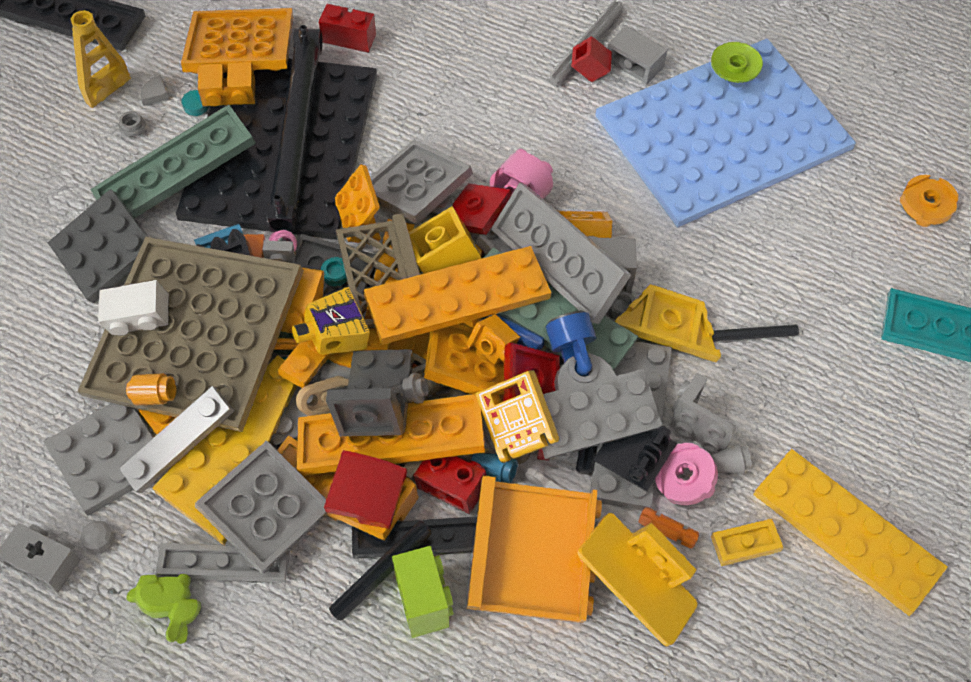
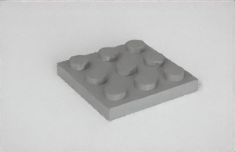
(418, 180)
(95, 450)
(263, 506)

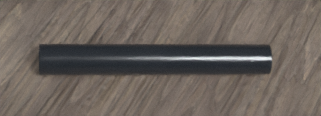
(755, 332)

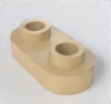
(319, 391)

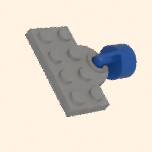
(589, 399)

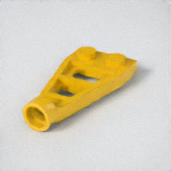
(107, 79)

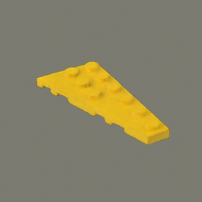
(225, 450)

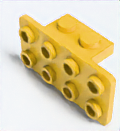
(643, 574)

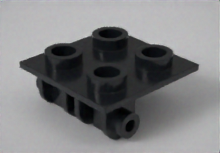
(638, 456)

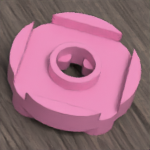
(701, 483)

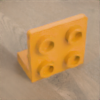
(358, 202)

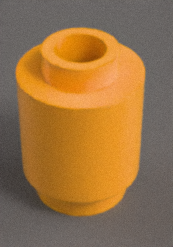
(151, 389)

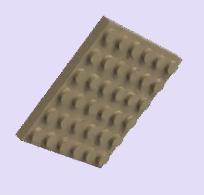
(218, 331)

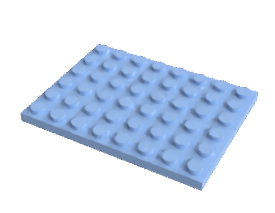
(721, 140)

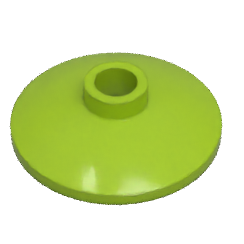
(736, 62)

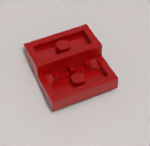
(366, 489)

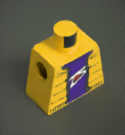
(333, 324)

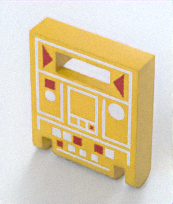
(520, 422)

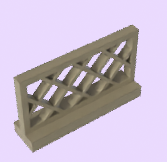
(401, 251)

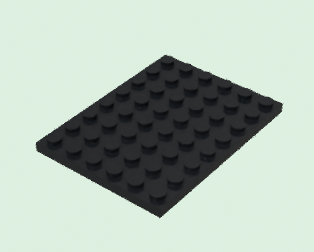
(243, 185)

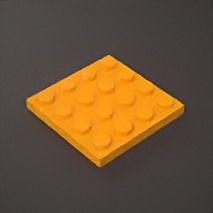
(239, 37)

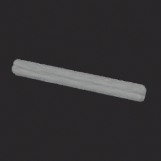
(597, 30)

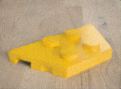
(671, 322)

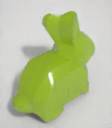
(167, 598)

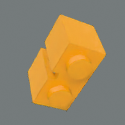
(233, 90)

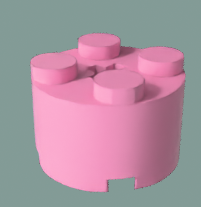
(524, 169)

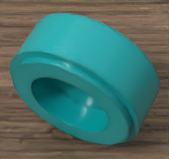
(192, 103)
(334, 271)

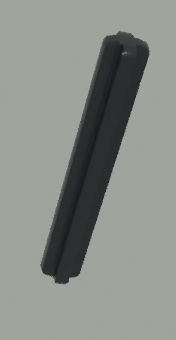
(378, 572)

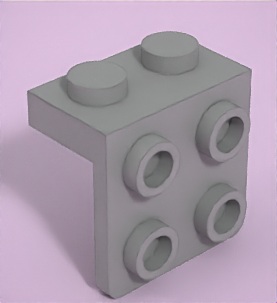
(697, 422)

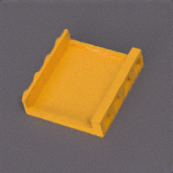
(529, 551)

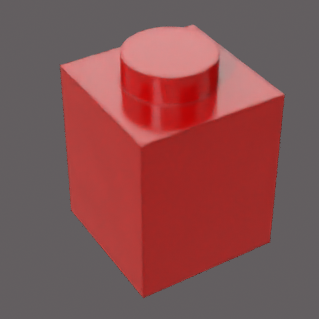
(591, 59)

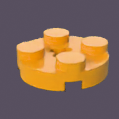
(923, 211)

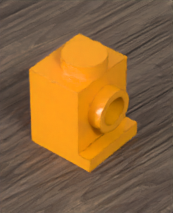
(491, 337)

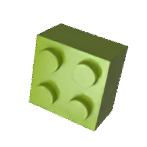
(421, 591)

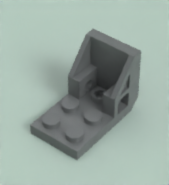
(374, 395)

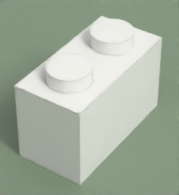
(133, 307)

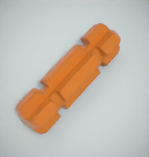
(669, 527)

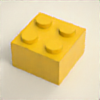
(443, 242)

